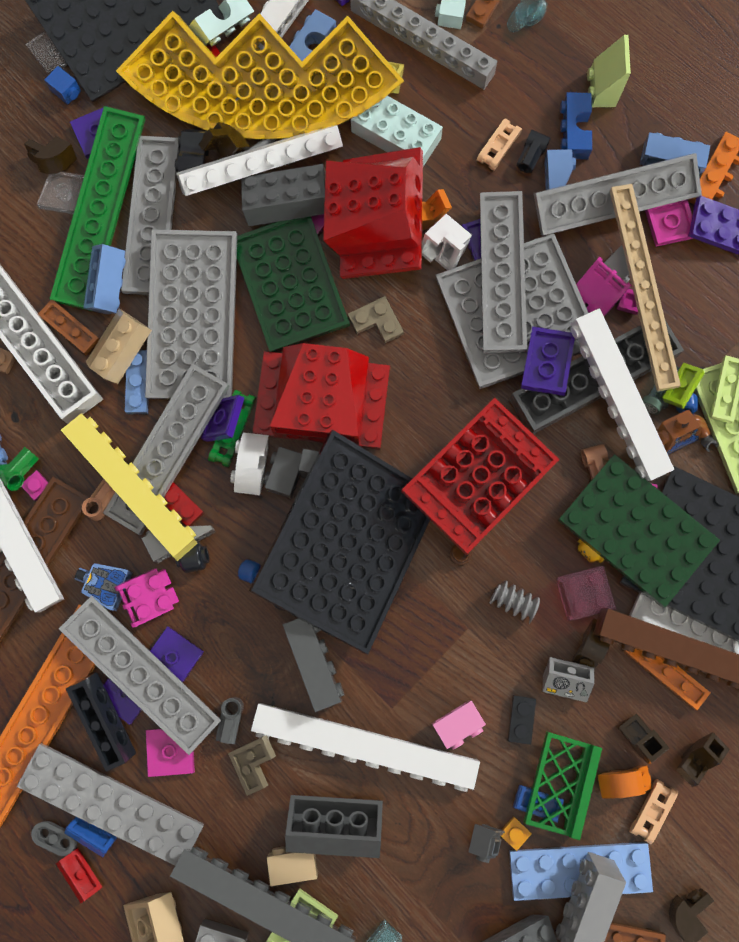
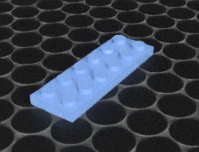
(552, 871)

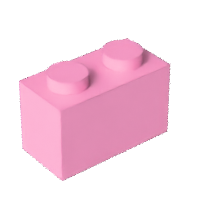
(458, 725)

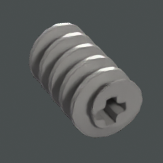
(515, 600)

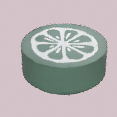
(652, 404)

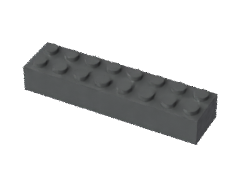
(543, 409)
(255, 901)

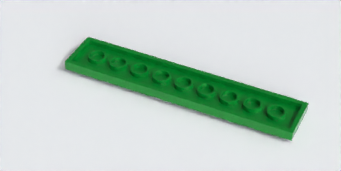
(98, 201)

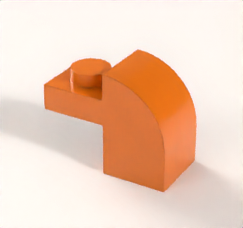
(434, 209)
(625, 782)

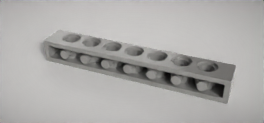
(428, 39)

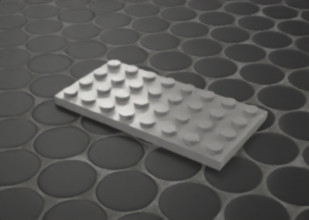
(190, 307)

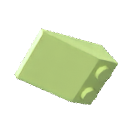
(610, 74)

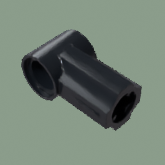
(534, 148)

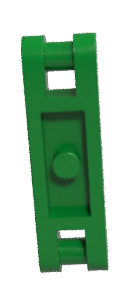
(230, 443)

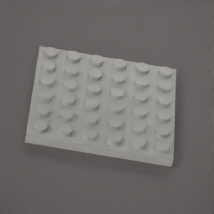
(550, 304)

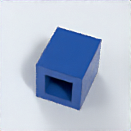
(62, 85)

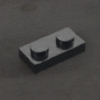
(521, 720)

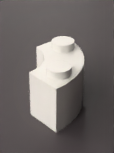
(250, 463)

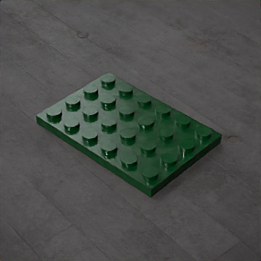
(290, 283)
(639, 531)

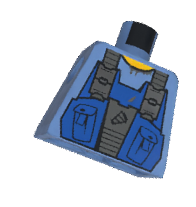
(101, 582)

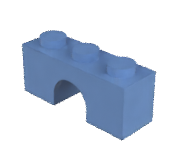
(314, 31)

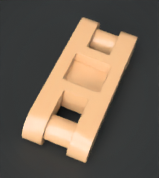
(499, 144)
(654, 811)

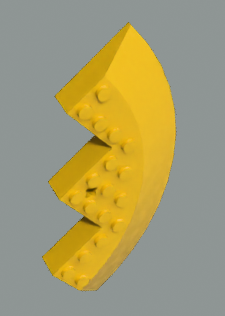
(277, 88)

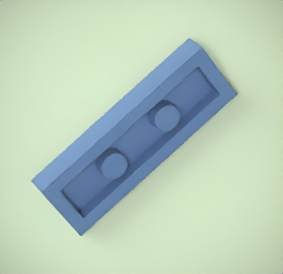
(136, 385)

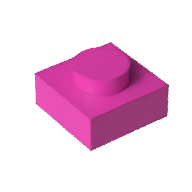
(627, 303)
(35, 485)

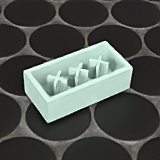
(397, 128)

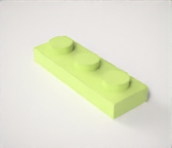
(727, 391)

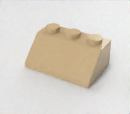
(118, 346)
(154, 919)

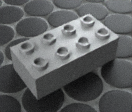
(592, 901)

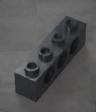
(101, 721)

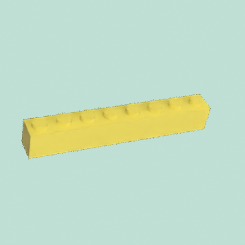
(130, 488)

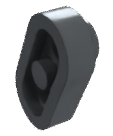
(54, 841)

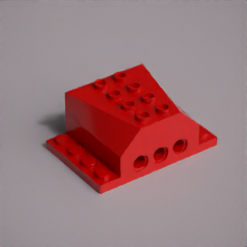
(375, 212)
(321, 390)
(480, 476)

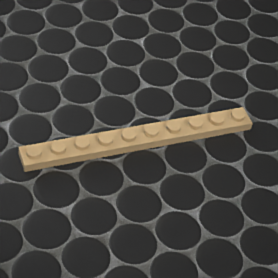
(644, 288)

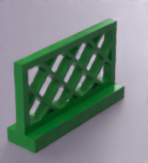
(581, 791)

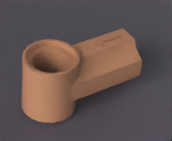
(594, 458)
(100, 497)

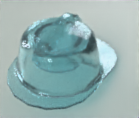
(527, 13)

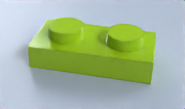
(689, 379)

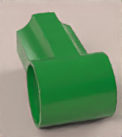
(13, 473)

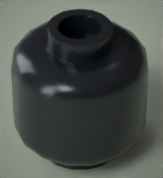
(194, 559)

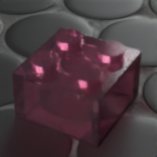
(585, 593)

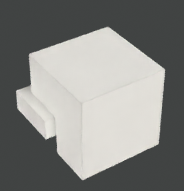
(445, 242)

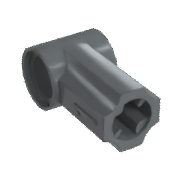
(229, 722)

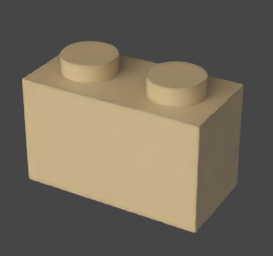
(290, 867)

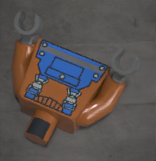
(684, 430)

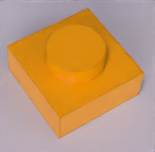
(515, 833)

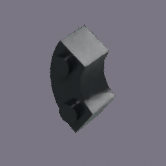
(190, 152)

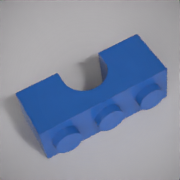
(575, 109)

